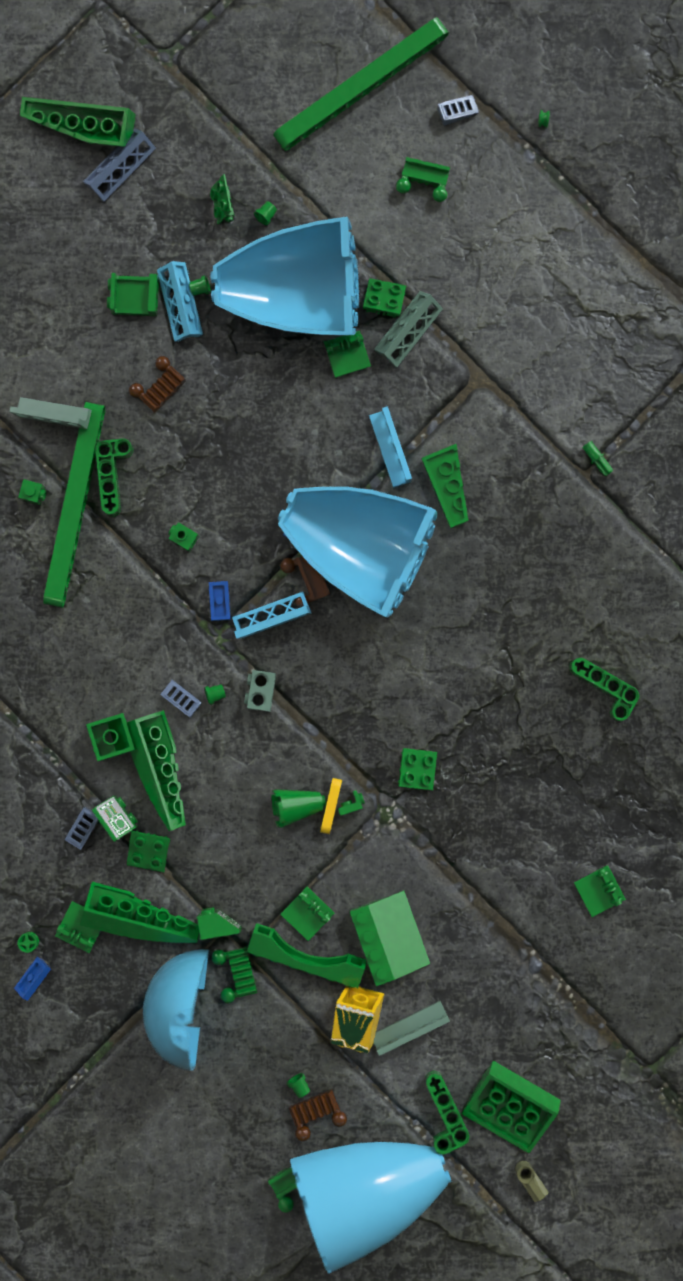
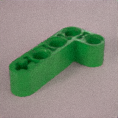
(110, 478)
(602, 684)
(444, 1109)

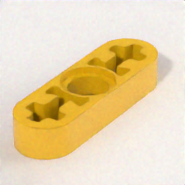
(331, 806)

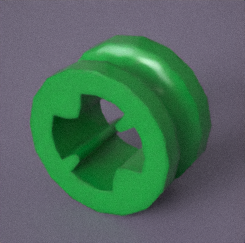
(543, 119)

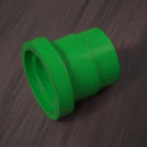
(265, 213)
(200, 286)
(214, 693)
(299, 1085)

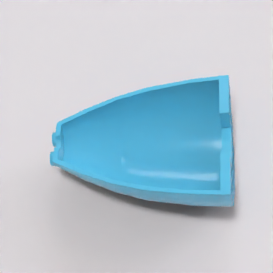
(294, 279)
(360, 540)
(170, 1007)
(366, 1195)

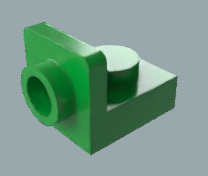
(348, 806)

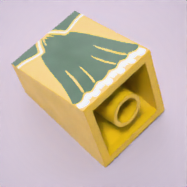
(357, 1018)

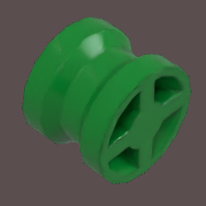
(24, 942)

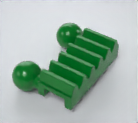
(424, 173)
(241, 971)
(282, 1184)

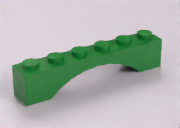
(343, 969)

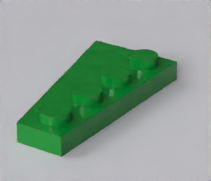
(446, 479)

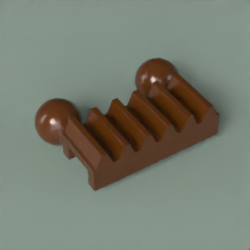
(162, 389)
(313, 579)
(315, 1108)

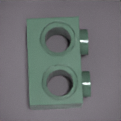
(266, 690)

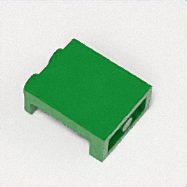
(133, 295)

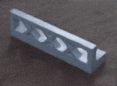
(112, 162)

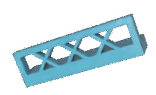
(182, 298)
(390, 447)
(271, 622)

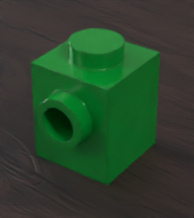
(32, 492)
(183, 536)

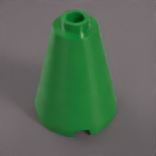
(295, 805)

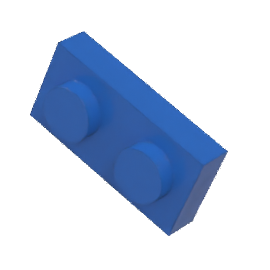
(219, 601)
(32, 978)

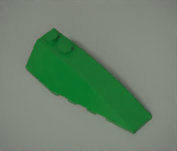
(82, 121)
(157, 766)
(127, 916)

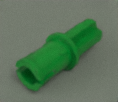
(597, 458)

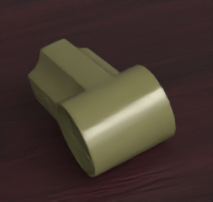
(531, 1181)

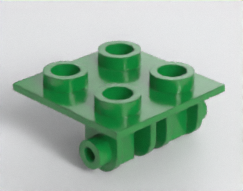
(221, 197)
(384, 297)
(347, 354)
(417, 769)
(148, 851)
(599, 891)
(307, 913)
(73, 932)

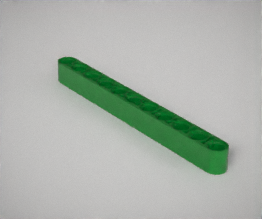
(361, 84)
(73, 508)

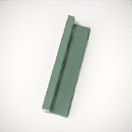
(407, 325)
(52, 413)
(410, 1027)

